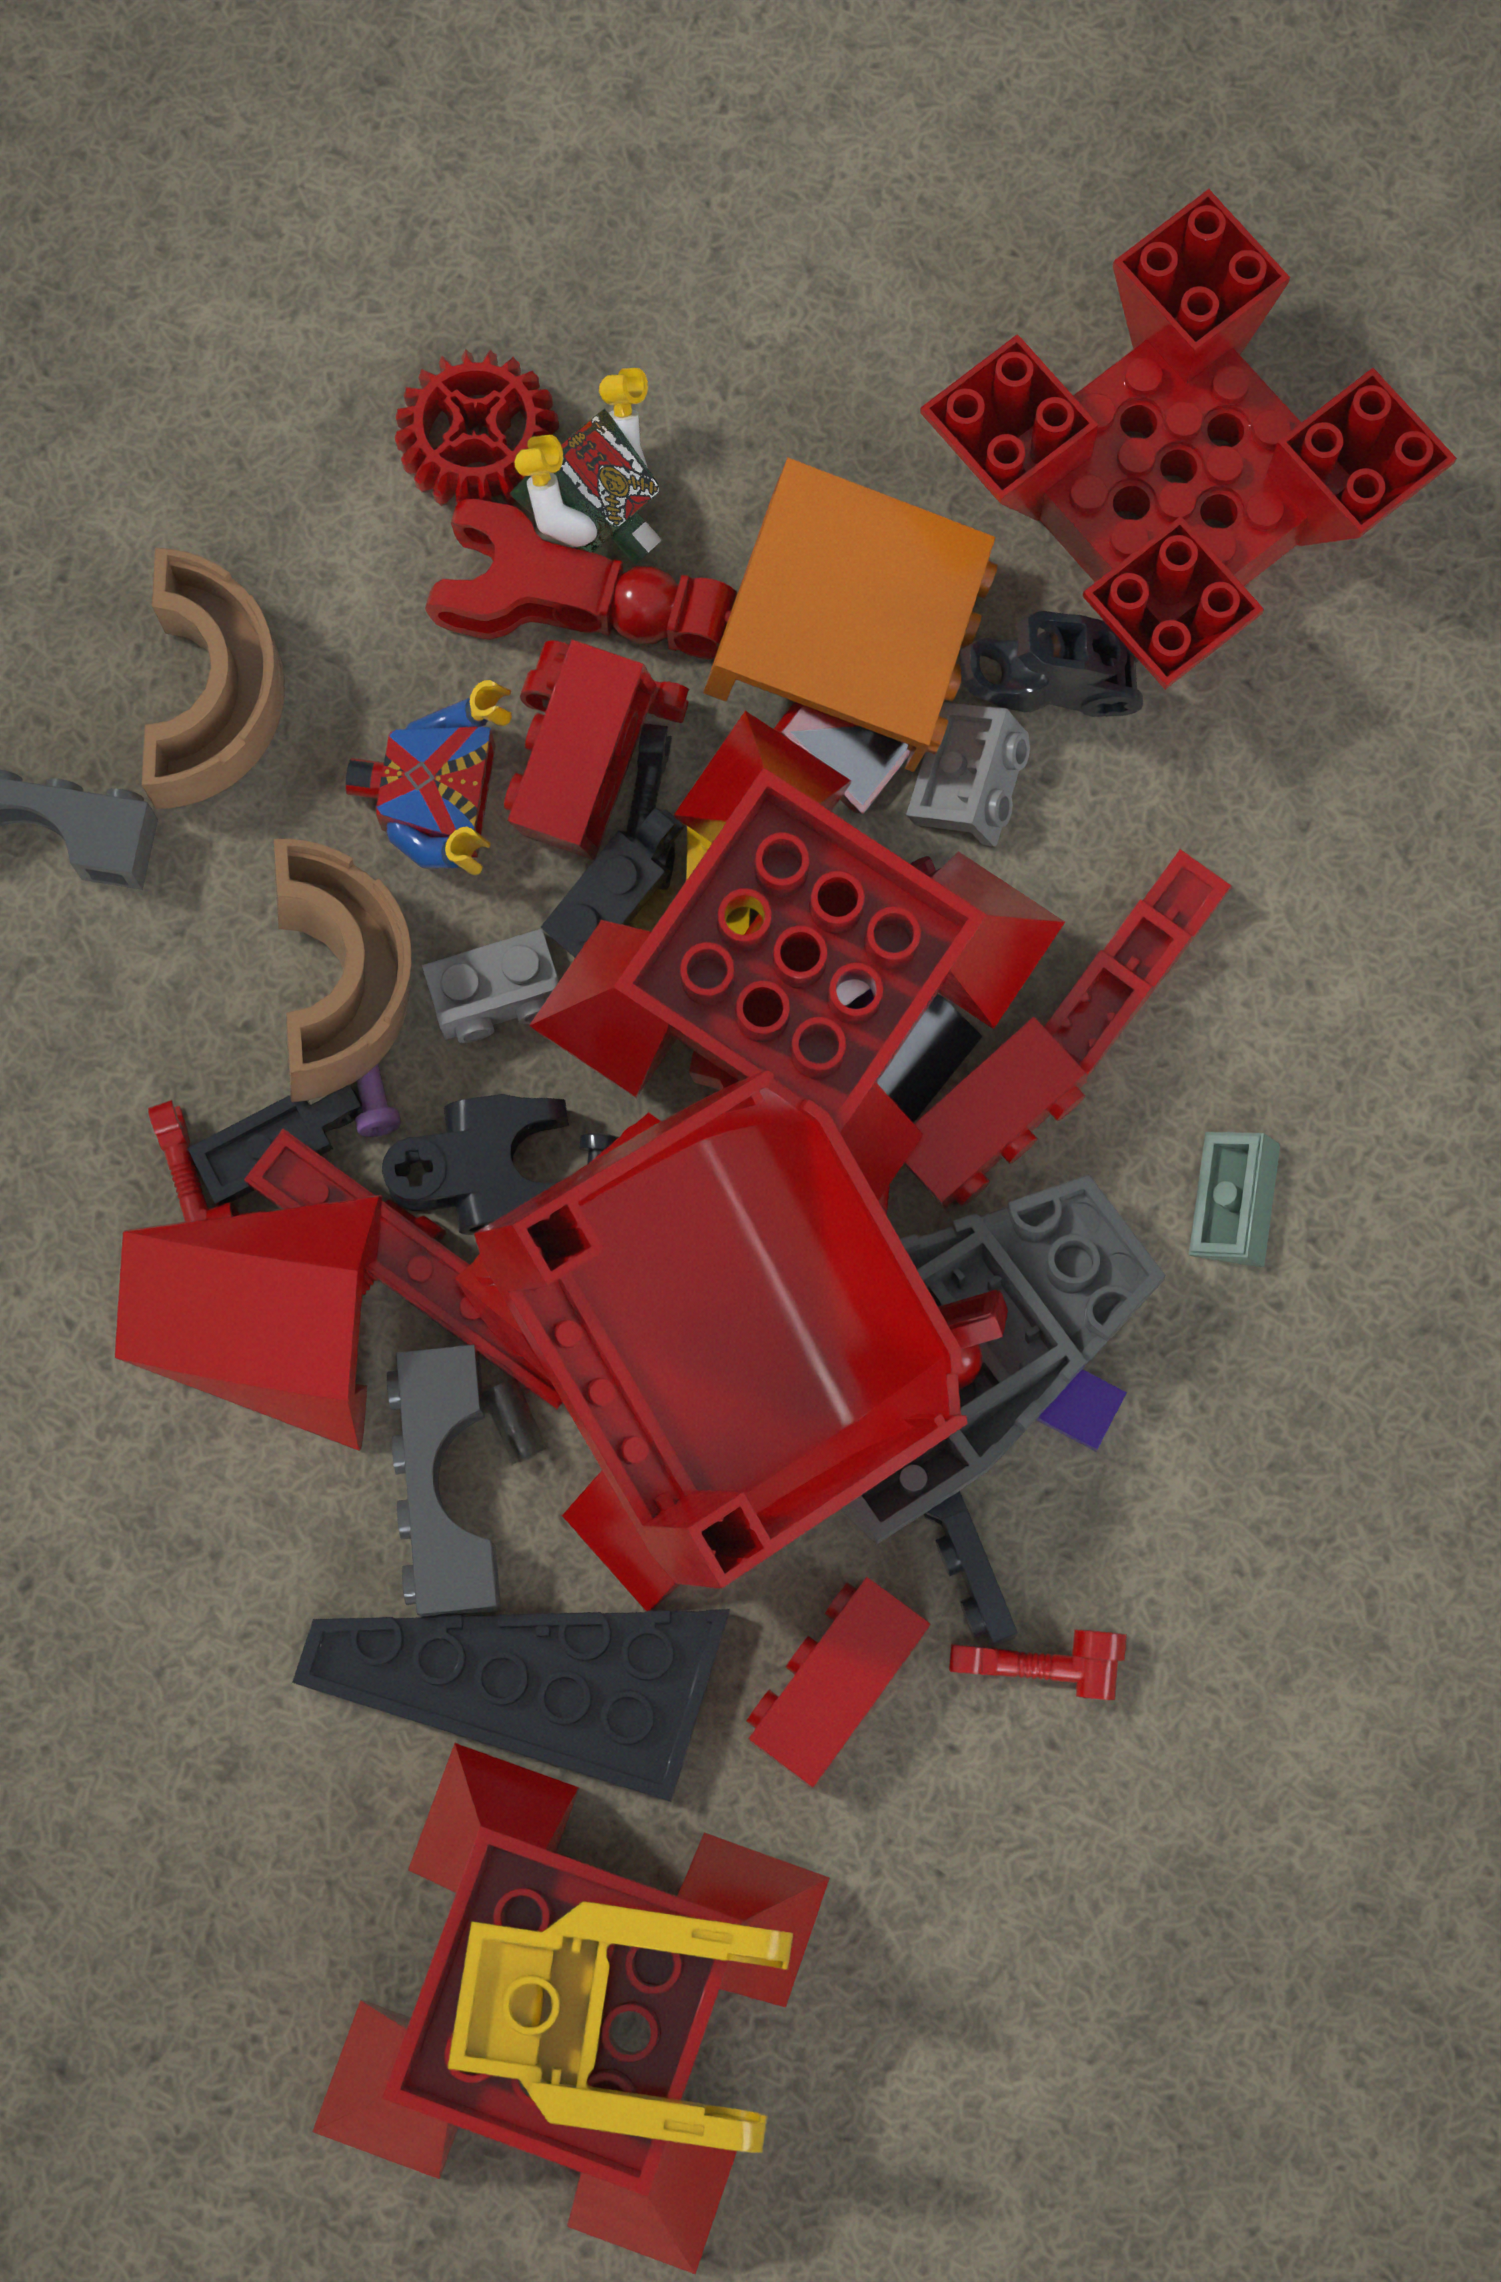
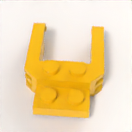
(537, 2008)

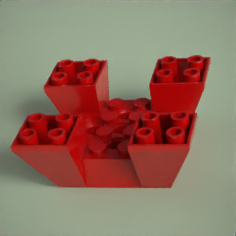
(1064, 459)
(777, 853)
(497, 1847)

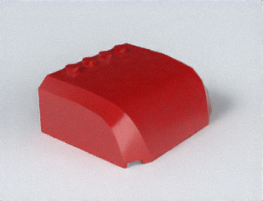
(730, 1326)

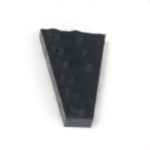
(562, 1688)

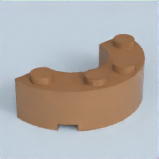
(243, 695)
(365, 929)

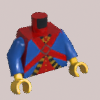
(436, 781)

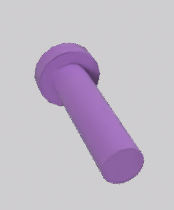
(376, 1116)

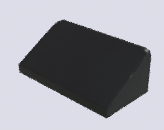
(928, 1057)

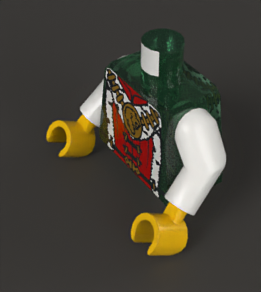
(595, 478)

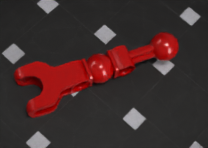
(571, 589)

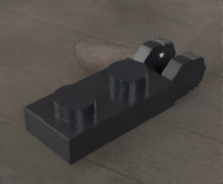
(964, 1554)

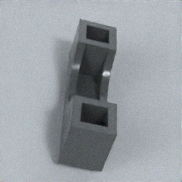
(104, 834)
(437, 1401)

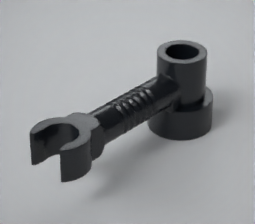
(651, 764)

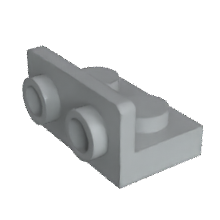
(972, 773)
(491, 986)

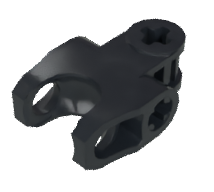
(1069, 665)
(474, 1159)

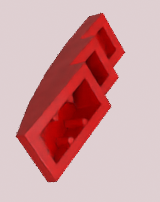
(1136, 960)

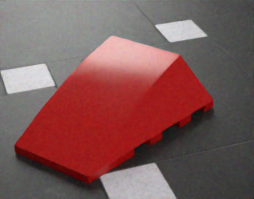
(256, 1309)

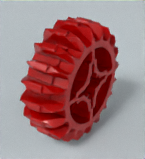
(449, 392)

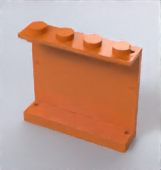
(856, 607)

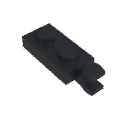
(615, 882)
(234, 1151)

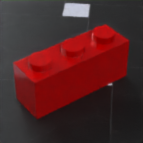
(994, 1114)
(836, 1680)

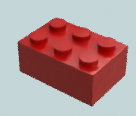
(580, 749)

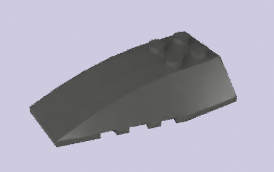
(1068, 1287)

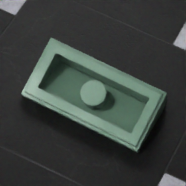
(1235, 1197)

